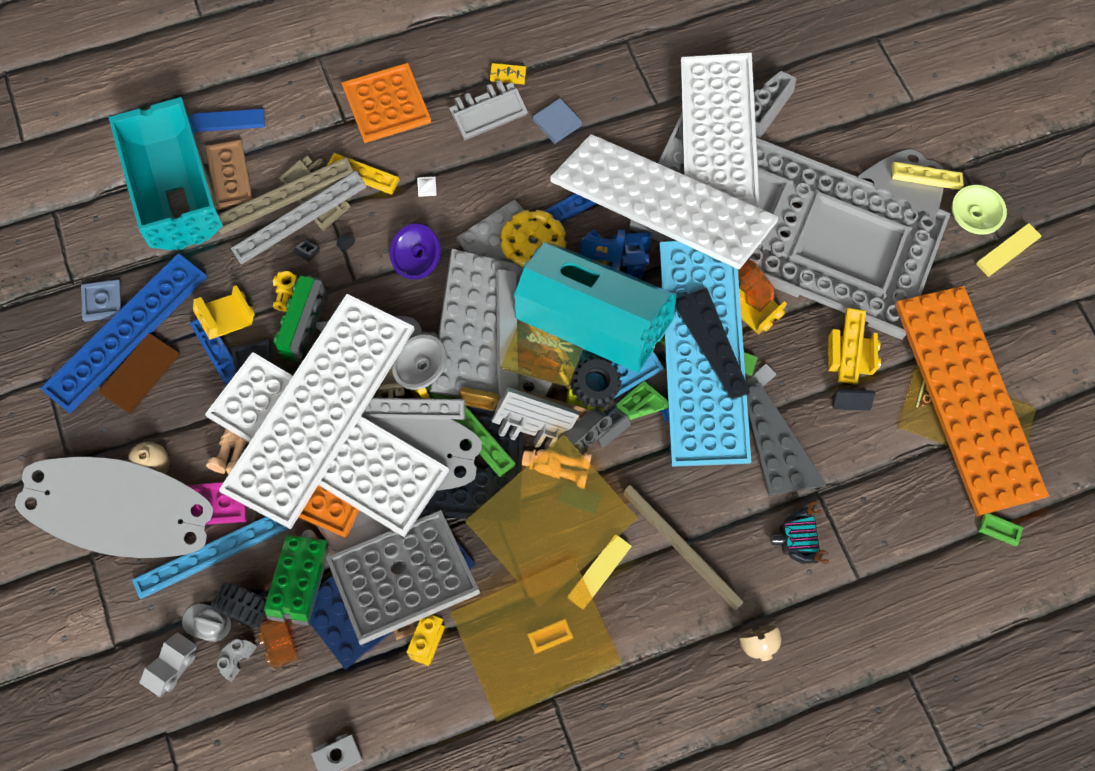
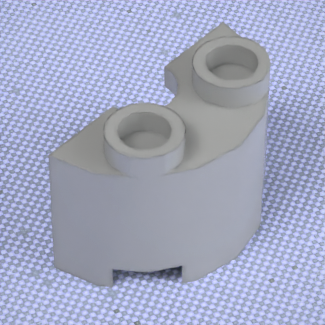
(231, 655)

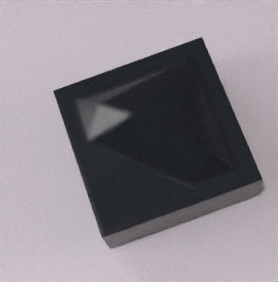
(306, 250)

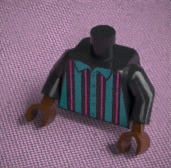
(800, 536)

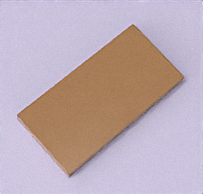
(229, 174)

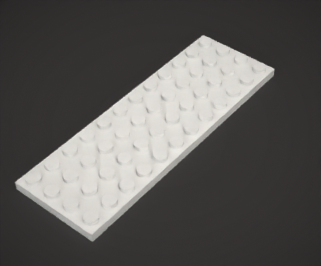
(720, 124)
(665, 200)
(317, 411)
(370, 470)

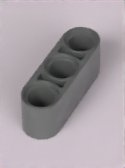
(588, 429)

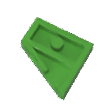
(642, 401)

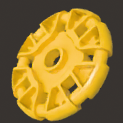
(528, 230)

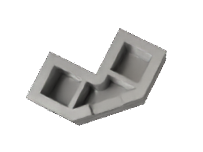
(173, 660)

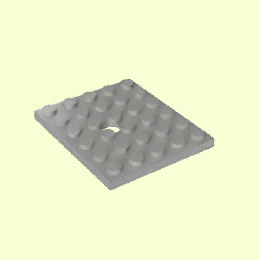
(387, 601)

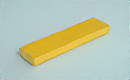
(370, 175)
(851, 346)

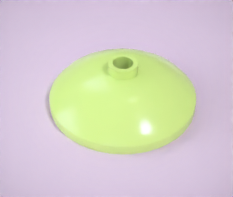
(984, 204)

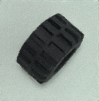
(599, 367)
(240, 604)

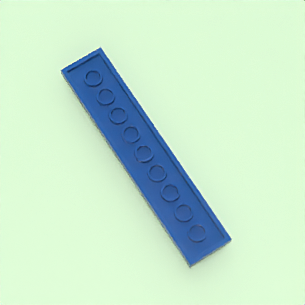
(123, 333)

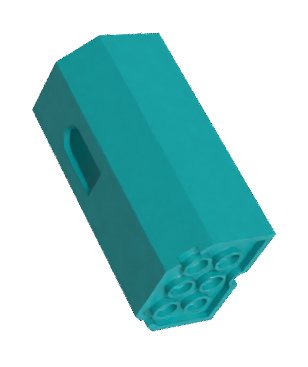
(159, 157)
(593, 305)

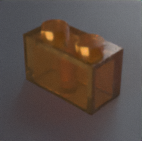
(278, 644)

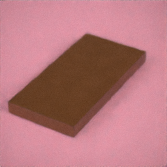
(139, 373)

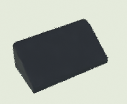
(853, 399)

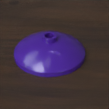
(406, 251)

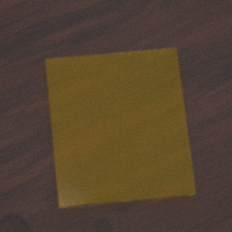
(551, 514)
(535, 639)

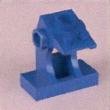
(615, 247)
(634, 253)

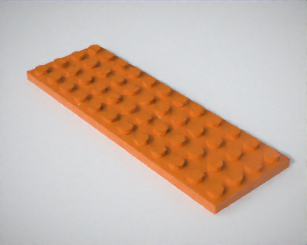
(971, 401)

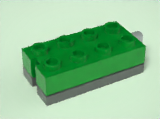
(301, 318)
(297, 578)

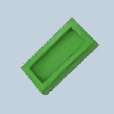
(1000, 529)

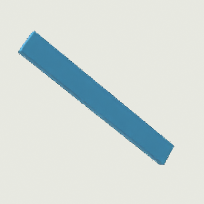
(207, 556)

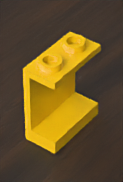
(224, 314)
(760, 320)
(869, 356)
(426, 640)

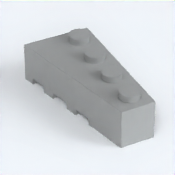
(771, 99)

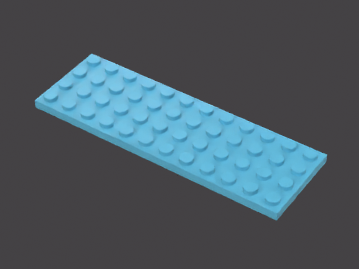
(702, 418)

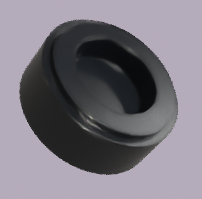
(345, 241)

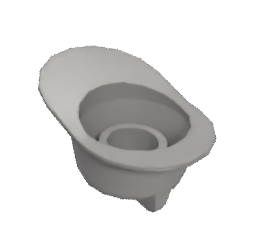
(206, 623)

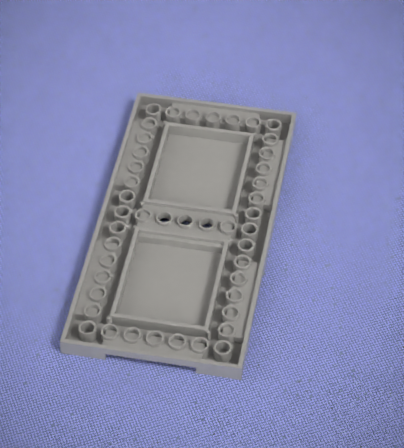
(846, 239)

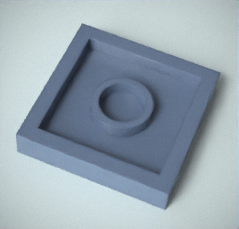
(557, 121)
(101, 300)

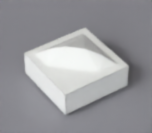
(426, 186)

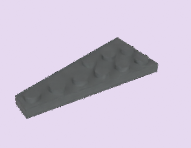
(780, 454)

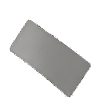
(763, 376)

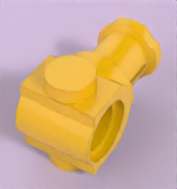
(284, 291)

